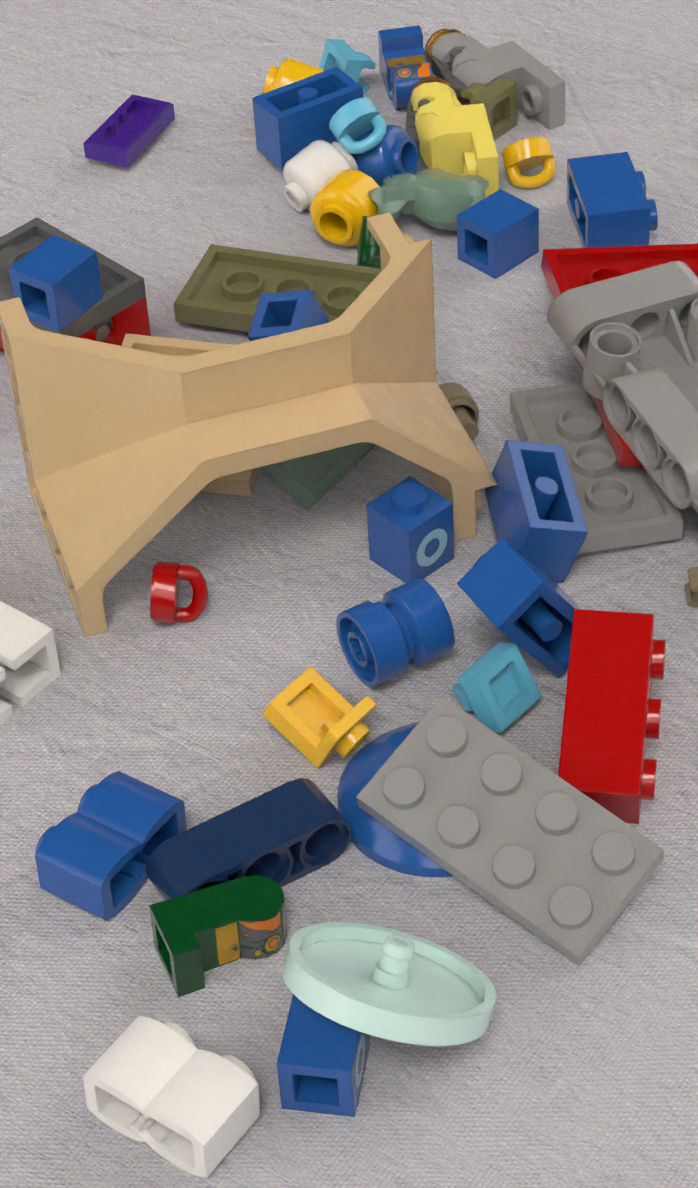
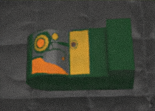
(218, 928)

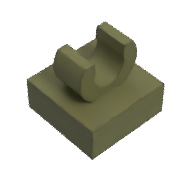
(499, 103)

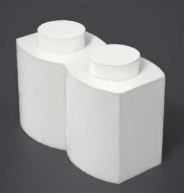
(173, 1095)

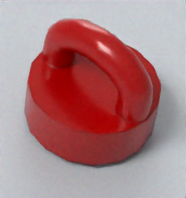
(165, 593)

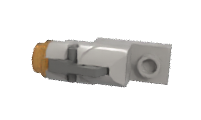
(466, 61)

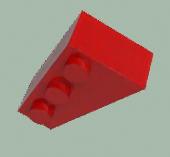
(612, 709)

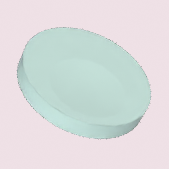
(389, 984)

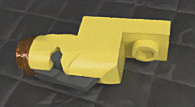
(451, 133)

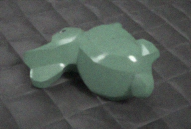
(430, 195)

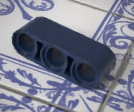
(269, 836)

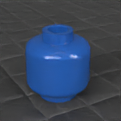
(392, 156)

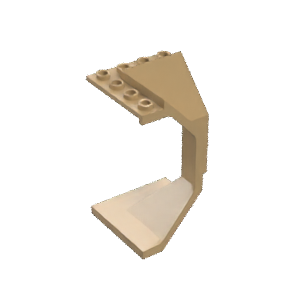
(134, 434)

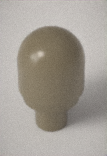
(463, 406)

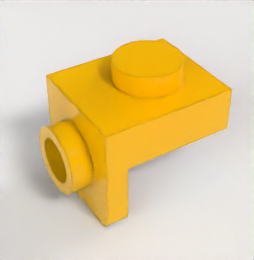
(319, 718)

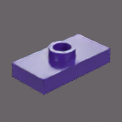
(129, 130)

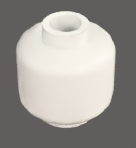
(311, 169)

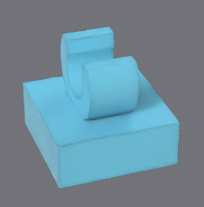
(341, 55)
(498, 687)

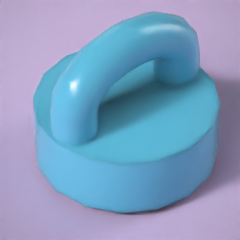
(355, 120)

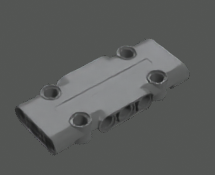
(642, 361)

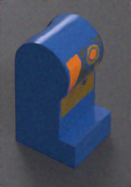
(402, 62)

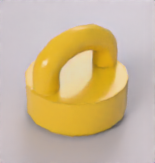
(526, 156)

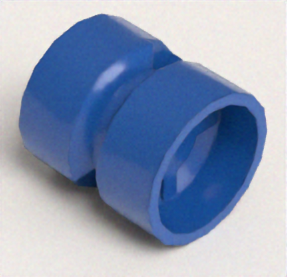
(400, 630)

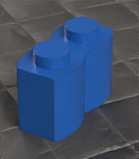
(103, 848)

